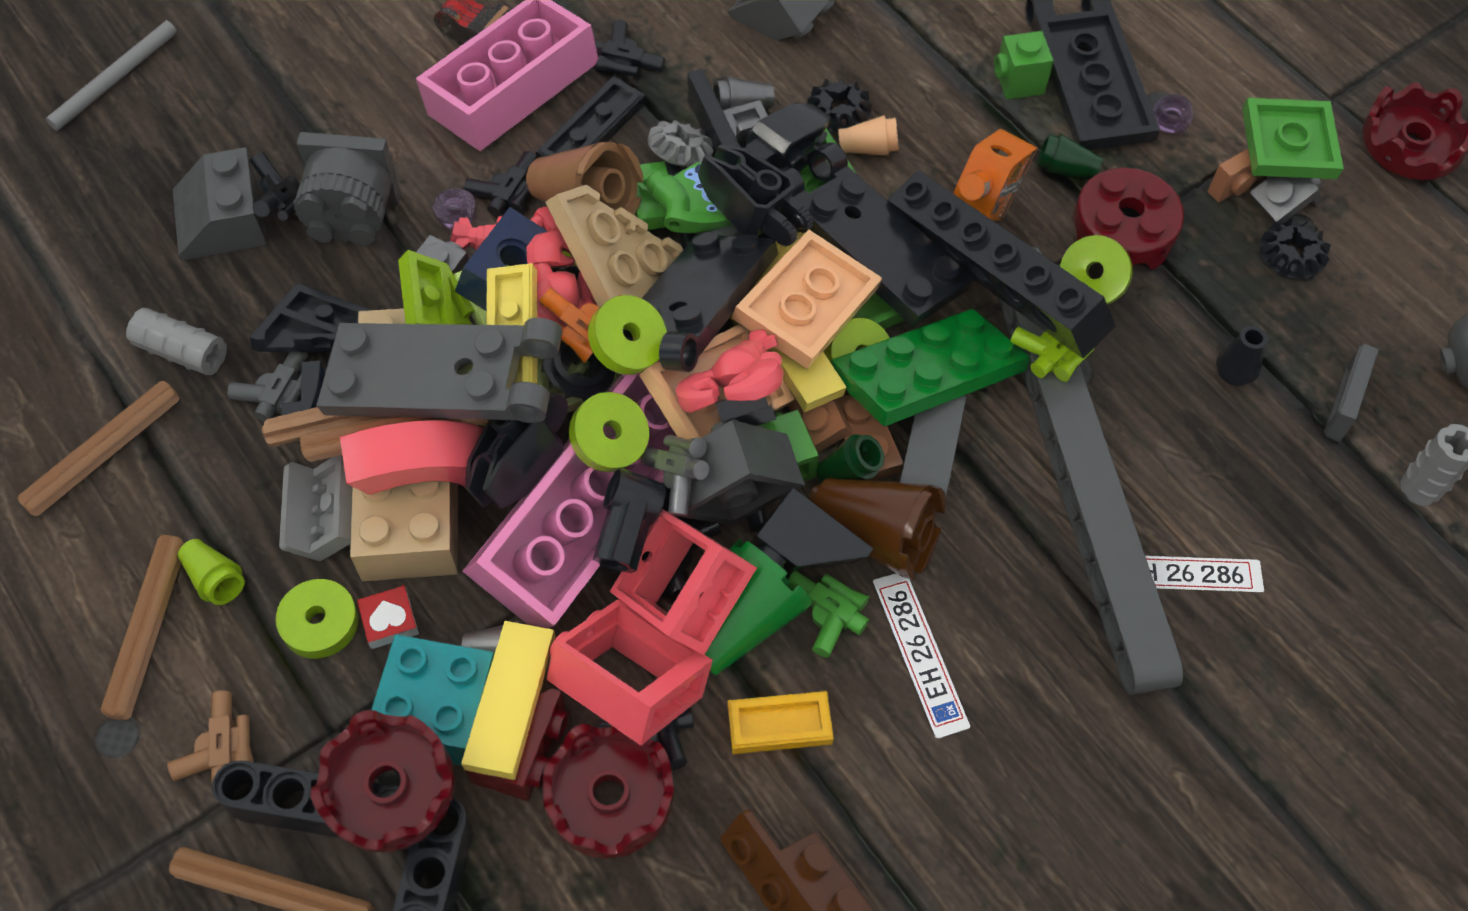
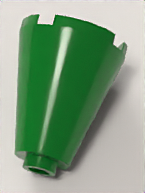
(759, 611)

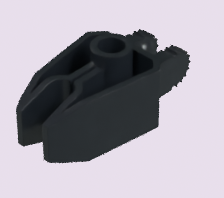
(789, 135)
(753, 194)
(514, 456)

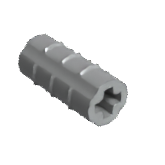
(176, 341)
(1437, 466)

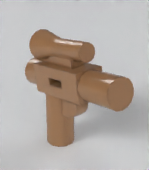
(219, 745)

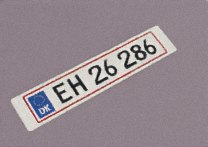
(1206, 573)
(921, 655)

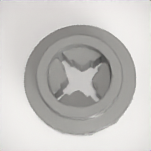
(679, 143)

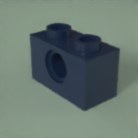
(502, 246)

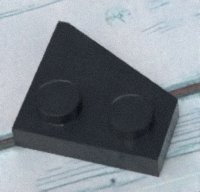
(304, 322)

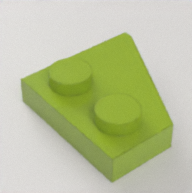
(430, 292)

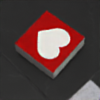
(387, 615)

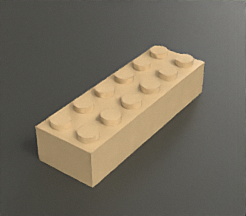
(407, 527)

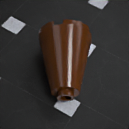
(888, 517)

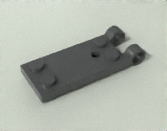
(416, 366)

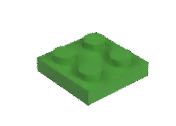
(1292, 138)

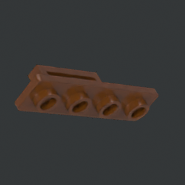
(791, 878)

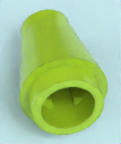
(211, 573)

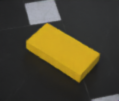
(780, 722)

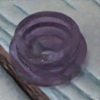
(1173, 113)
(463, 204)

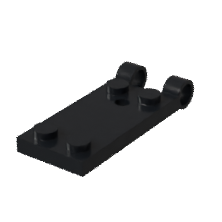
(1096, 87)
(913, 269)
(703, 290)

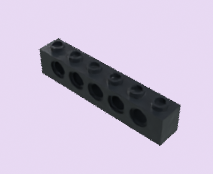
(1007, 265)

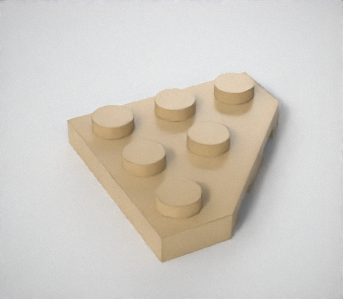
(610, 245)

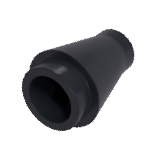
(1243, 357)

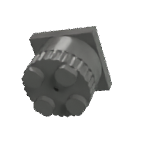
(345, 186)

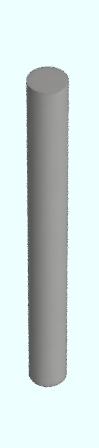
(111, 75)

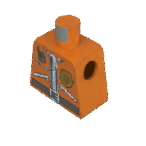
(993, 179)

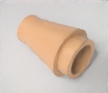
(870, 137)

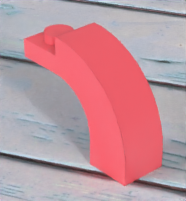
(408, 454)

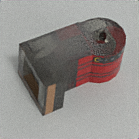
(465, 18)

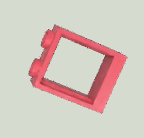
(704, 598)
(641, 714)

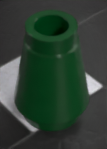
(1068, 158)
(854, 459)

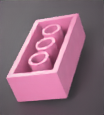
(507, 71)

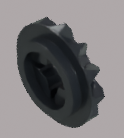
(854, 112)
(1285, 258)
(595, 380)

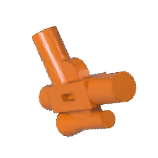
(577, 321)

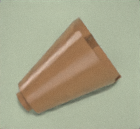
(603, 166)

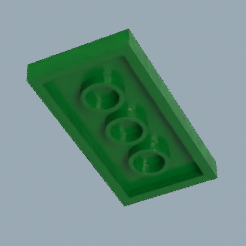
(929, 366)

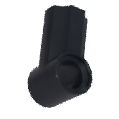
(631, 507)

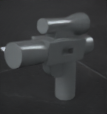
(272, 388)

